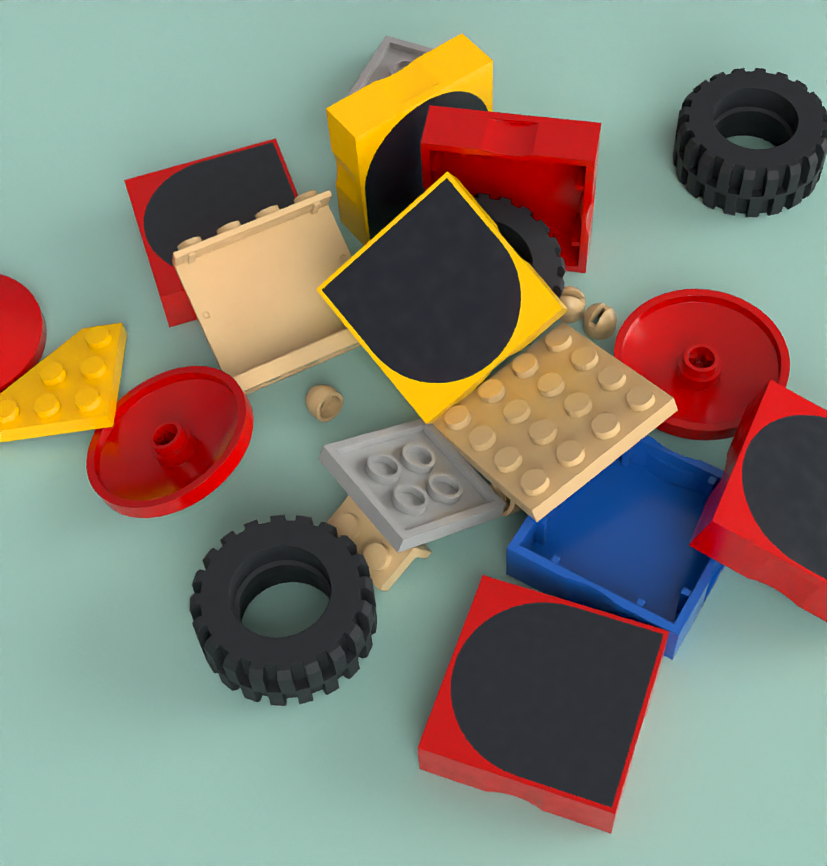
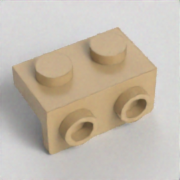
(383, 560)

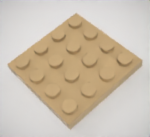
(554, 419)

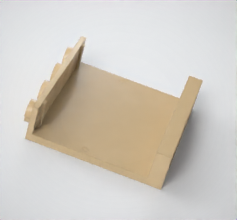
(260, 295)

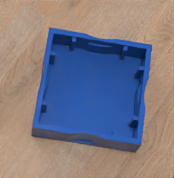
(626, 542)

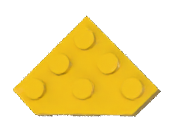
(68, 389)

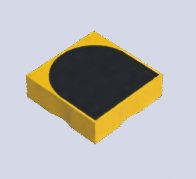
(382, 125)
(440, 298)

